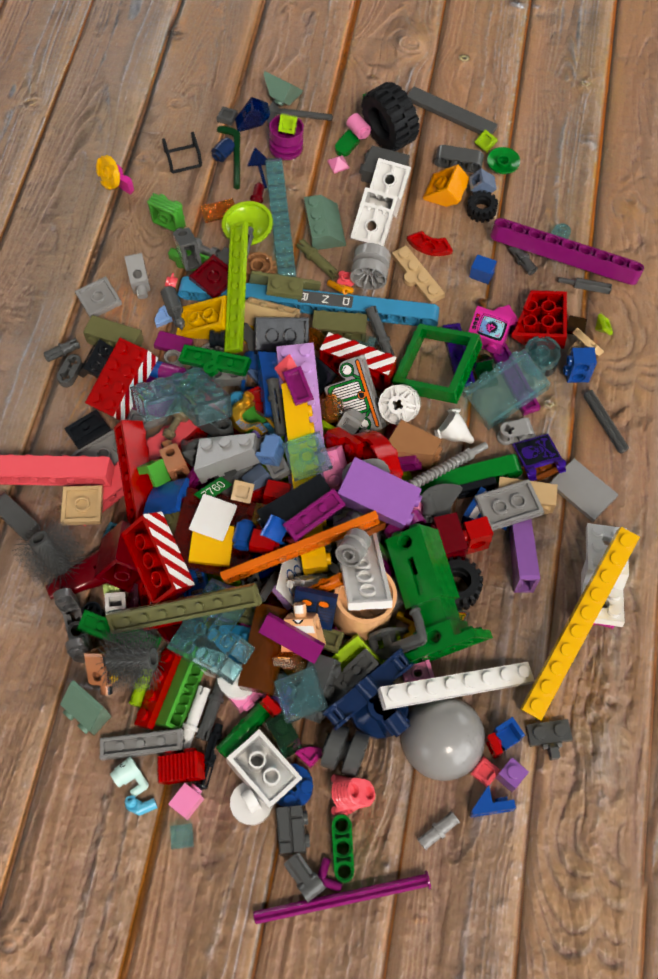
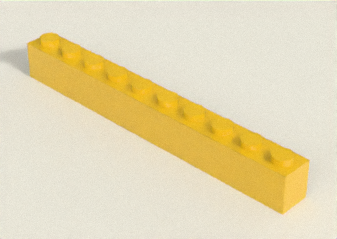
(299, 425)
(579, 623)

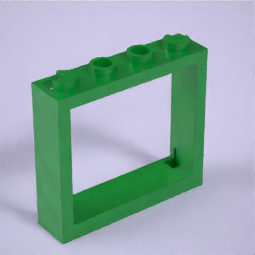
(453, 392)

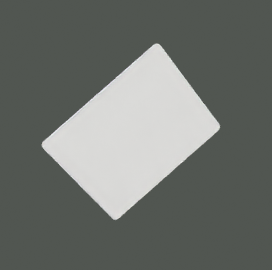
(213, 517)

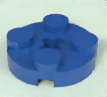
(303, 792)

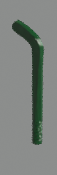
(236, 134)

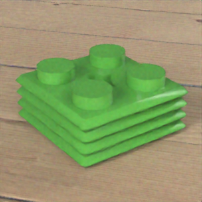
(166, 212)

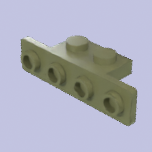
(284, 285)

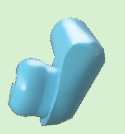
(139, 807)

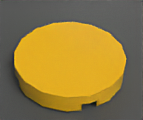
(108, 171)

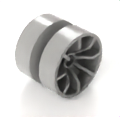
(370, 266)

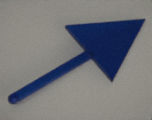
(258, 159)

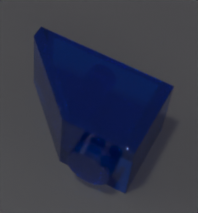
(252, 115)

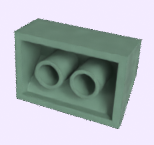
(323, 222)

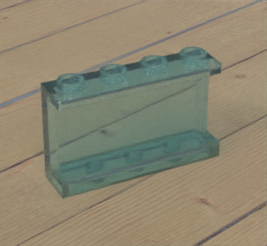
(506, 388)

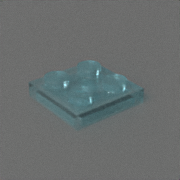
(307, 456)
(300, 694)

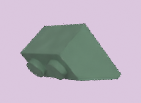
(84, 709)

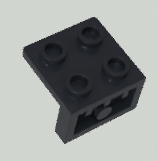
(96, 359)

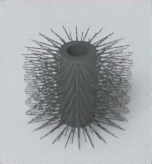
(49, 553)
(131, 659)

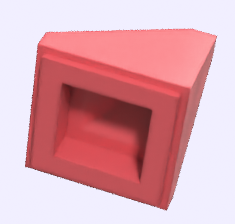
(286, 364)

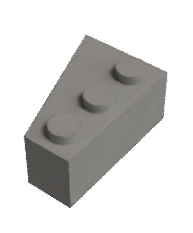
(225, 453)

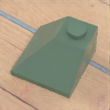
(281, 90)

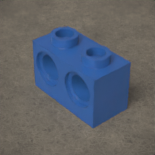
(580, 365)

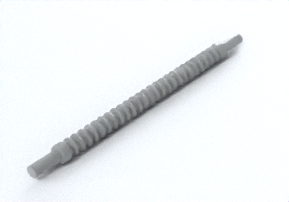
(420, 480)

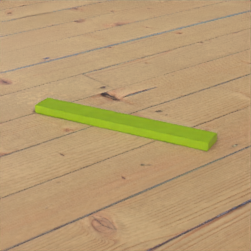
(236, 288)

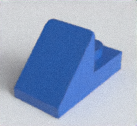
(486, 806)

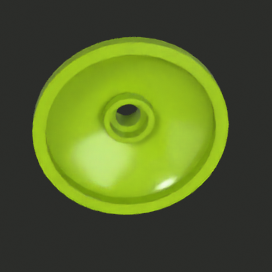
(253, 213)

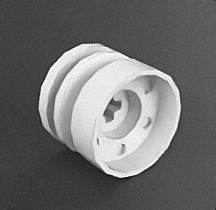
(409, 399)

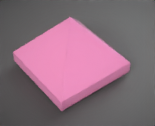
(338, 164)

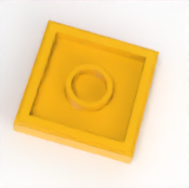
(211, 551)

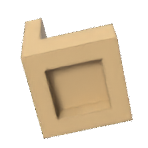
(241, 491)

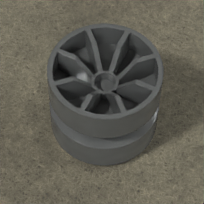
(339, 749)

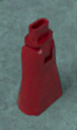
(82, 581)

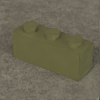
(348, 325)
(110, 332)

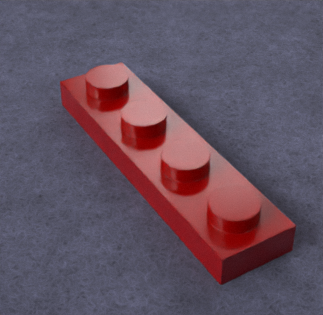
(154, 699)

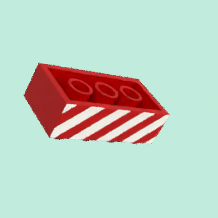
(338, 349)
(123, 369)
(157, 558)

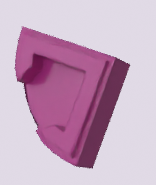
(309, 755)

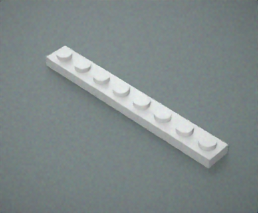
(455, 685)

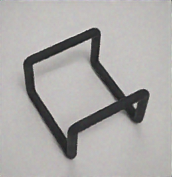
(195, 144)

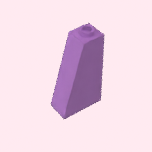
(523, 557)

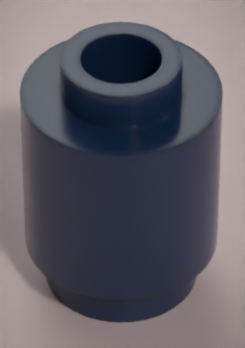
(223, 149)

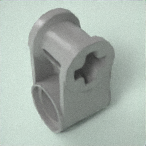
(515, 431)

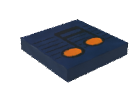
(318, 601)

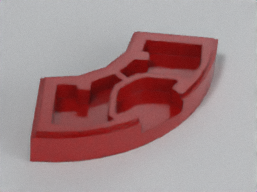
(429, 245)

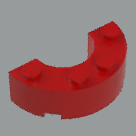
(379, 447)
(259, 543)

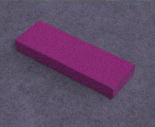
(314, 515)
(291, 638)

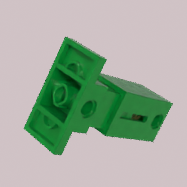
(429, 584)

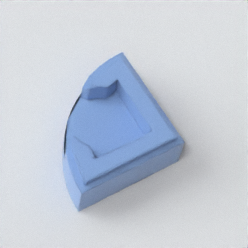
(162, 317)

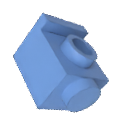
(271, 450)

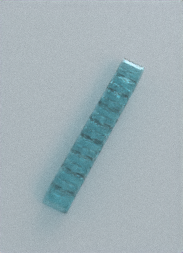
(280, 217)

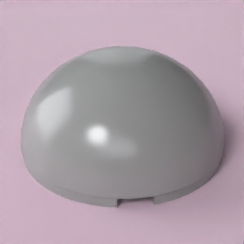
(443, 739)

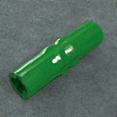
(243, 730)

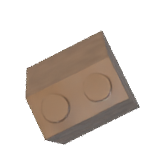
(412, 440)

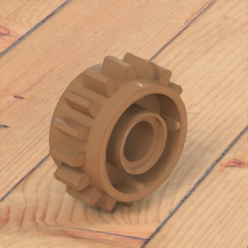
(262, 262)

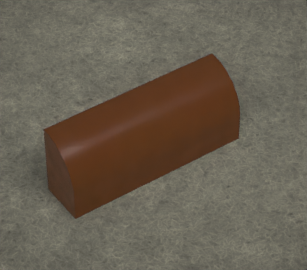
(259, 672)

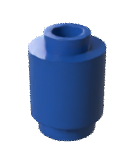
(243, 534)

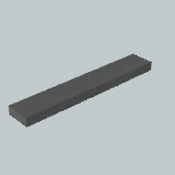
(451, 112)

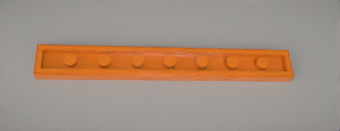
(298, 548)

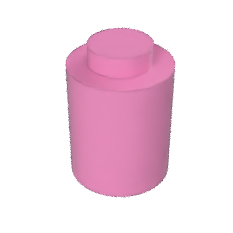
(358, 126)

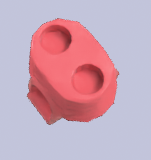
(350, 794)

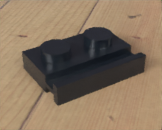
(87, 429)

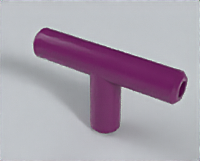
(328, 883)

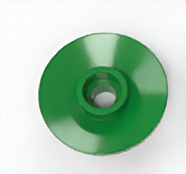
(503, 160)

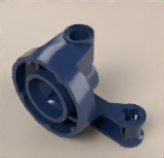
(361, 712)

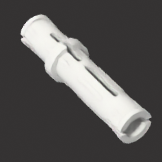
(194, 716)

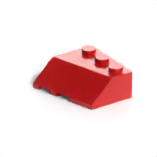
(543, 316)

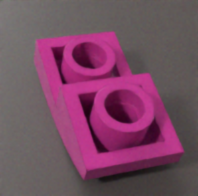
(125, 182)

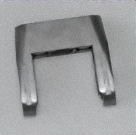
(68, 604)

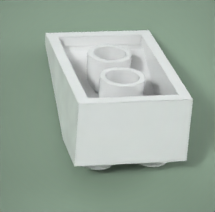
(263, 769)

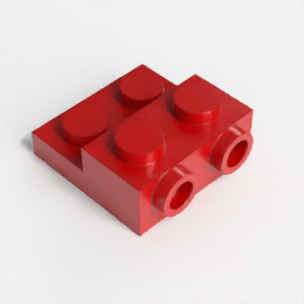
(351, 445)

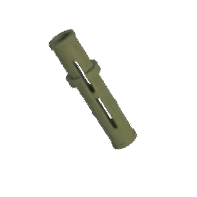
(312, 254)

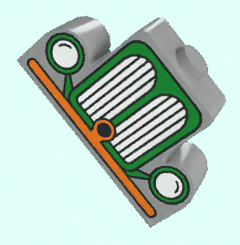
(358, 392)

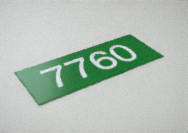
(214, 488)

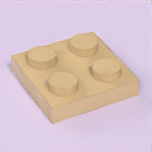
(82, 505)

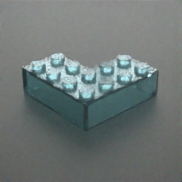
(184, 392)
(210, 640)

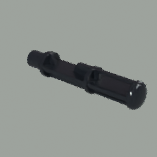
(210, 756)

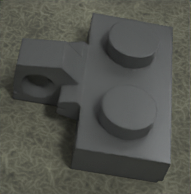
(549, 736)

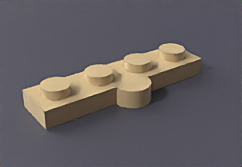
(417, 275)

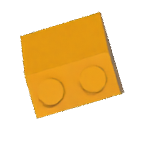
(447, 186)

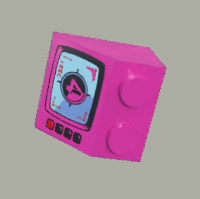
(492, 328)

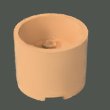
(365, 620)

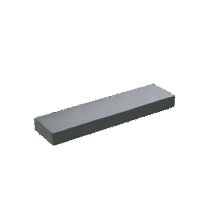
(141, 744)

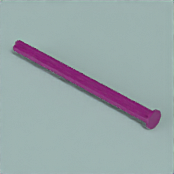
(342, 898)

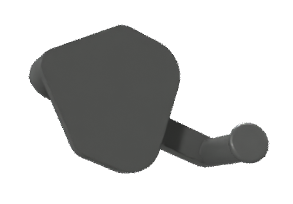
(390, 641)

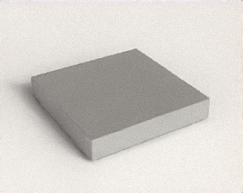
(98, 297)

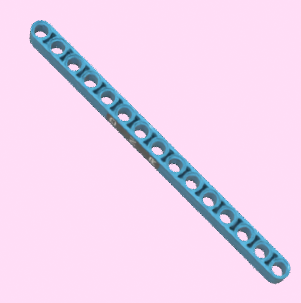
(388, 309)

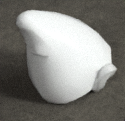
(454, 428)

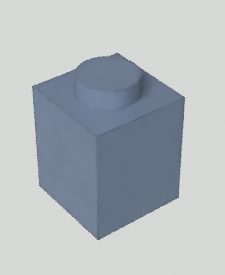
(482, 181)
(257, 476)

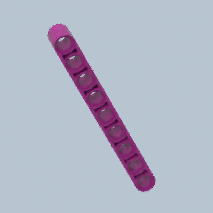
(566, 251)

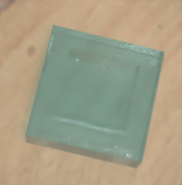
(181, 836)

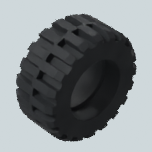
(390, 116)

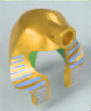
(247, 418)

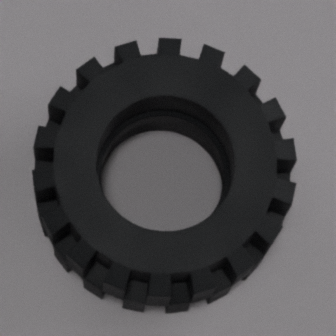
(473, 579)

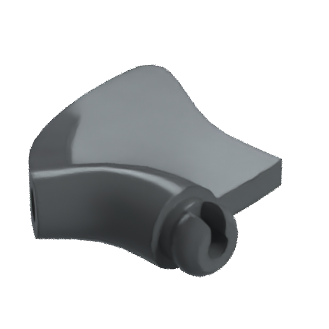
(439, 500)

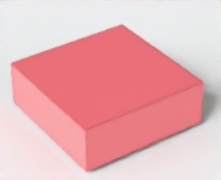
(485, 772)

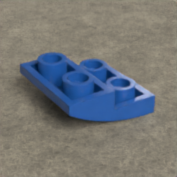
(167, 497)

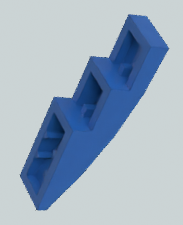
(266, 363)

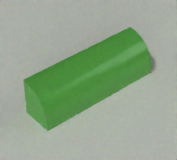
(179, 696)

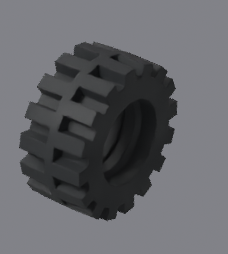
(485, 199)

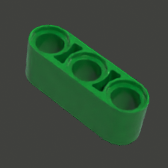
(342, 837)

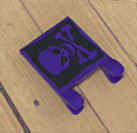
(538, 453)

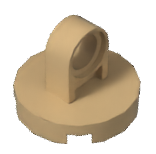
(584, 342)

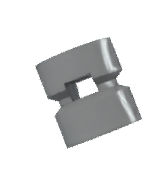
(353, 547)

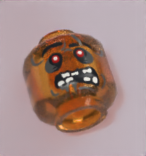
(331, 408)

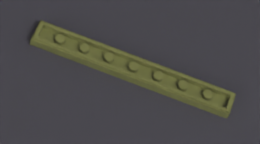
(184, 608)

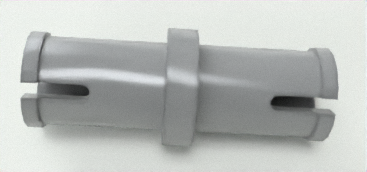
(438, 830)

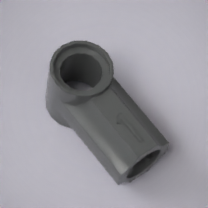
(307, 880)

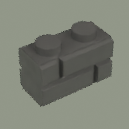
(291, 830)

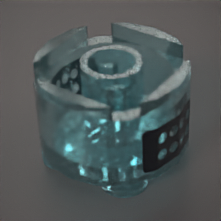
(544, 353)

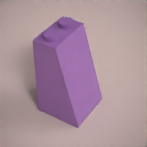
(372, 489)

